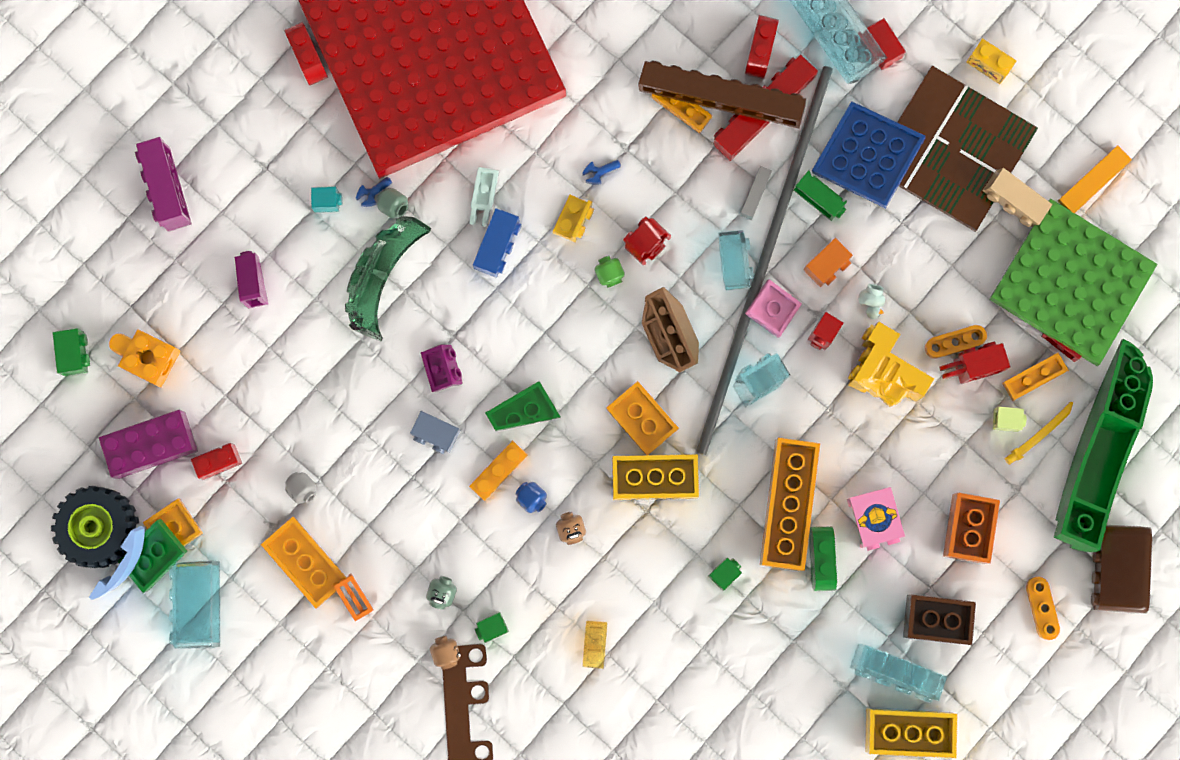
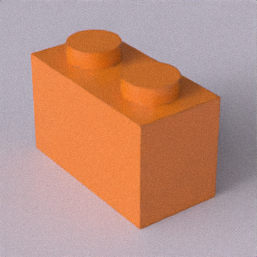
(828, 262)

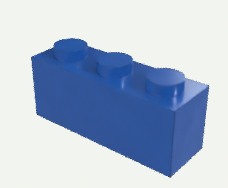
(497, 243)

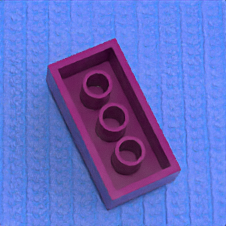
(163, 184)
(148, 444)

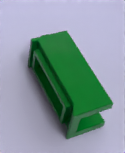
(820, 196)

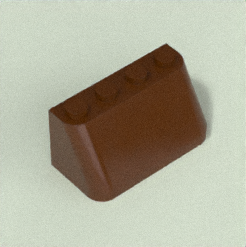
(1123, 570)

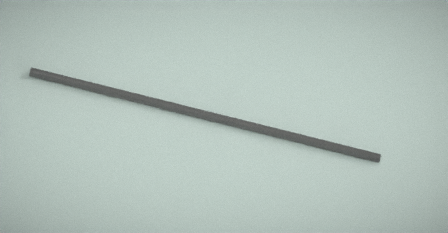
(764, 260)

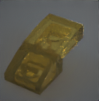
(594, 644)

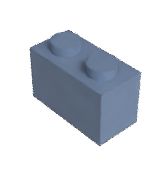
(435, 432)

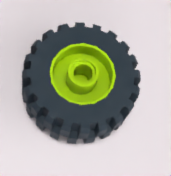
(93, 526)

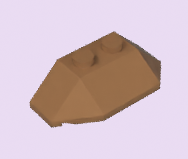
(670, 330)

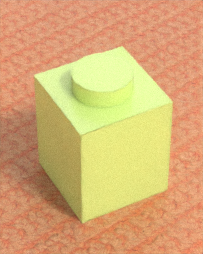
(1009, 419)

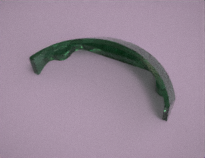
(373, 271)

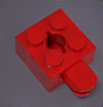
(979, 363)

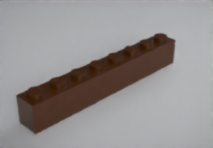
(722, 94)

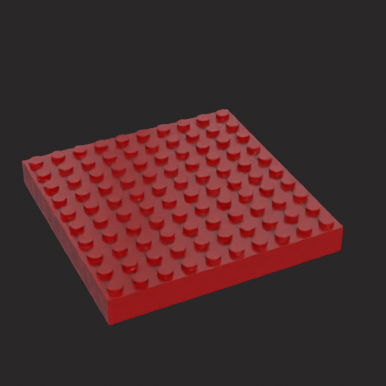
(431, 70)

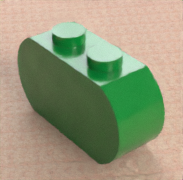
(823, 558)

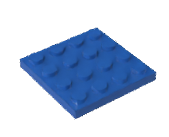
(868, 154)

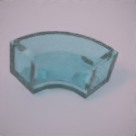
(734, 260)

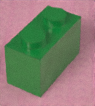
(71, 352)

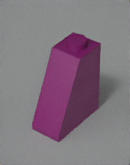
(250, 280)

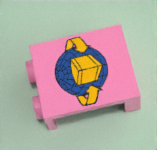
(877, 518)

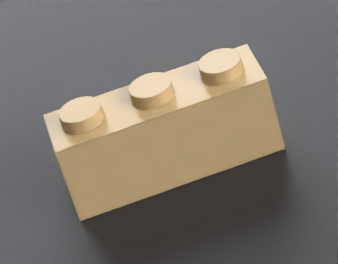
(1017, 198)

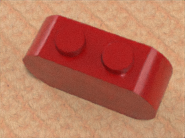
(761, 46)
(306, 53)

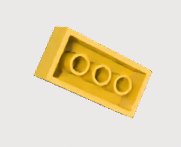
(655, 477)
(911, 733)

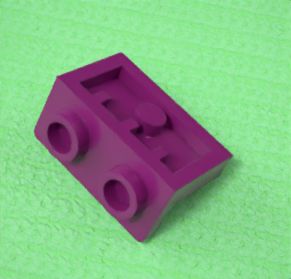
(441, 367)

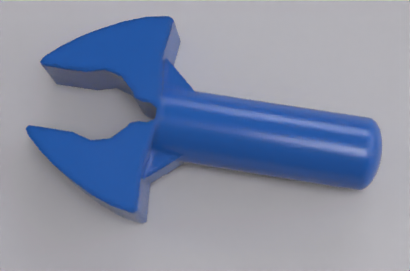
(600, 171)
(372, 192)

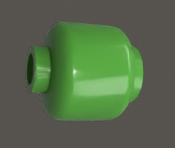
(609, 271)

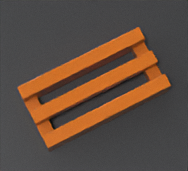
(344, 582)

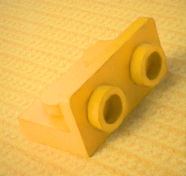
(573, 218)

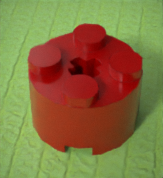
(646, 240)

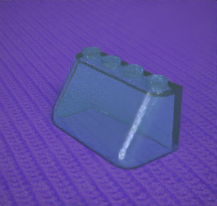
(195, 604)

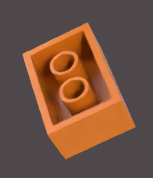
(971, 528)

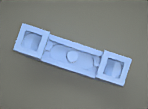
(133, 546)

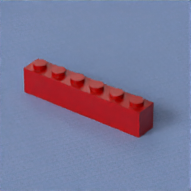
(743, 128)

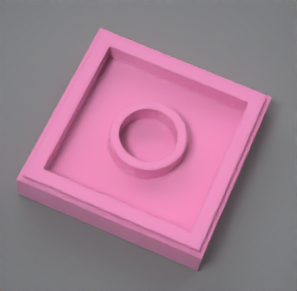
(773, 308)

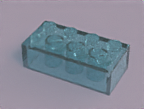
(761, 379)
(899, 672)

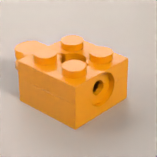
(145, 356)

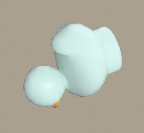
(874, 299)

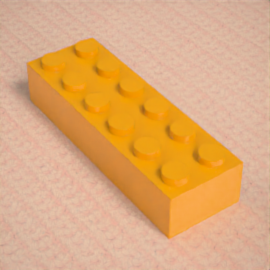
(789, 504)

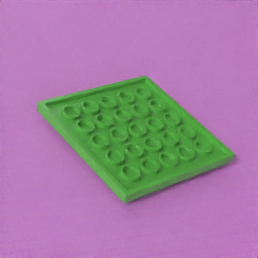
(1074, 282)

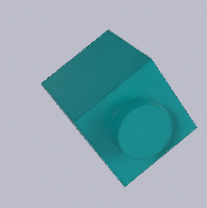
(325, 199)

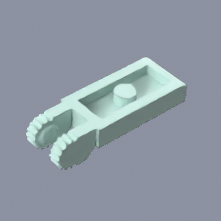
(484, 194)

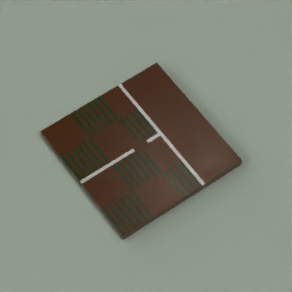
(962, 146)

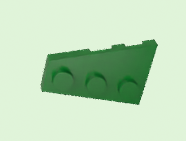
(523, 409)

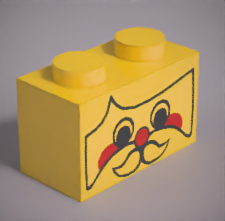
(991, 61)

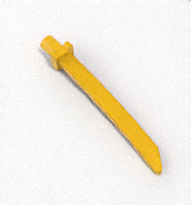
(1017, 453)

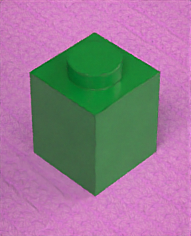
(725, 573)
(491, 628)

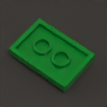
(159, 554)

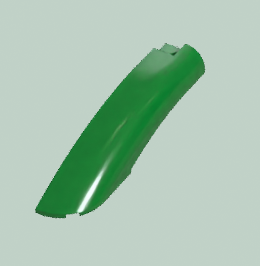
(1104, 450)

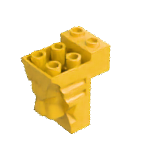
(883, 372)

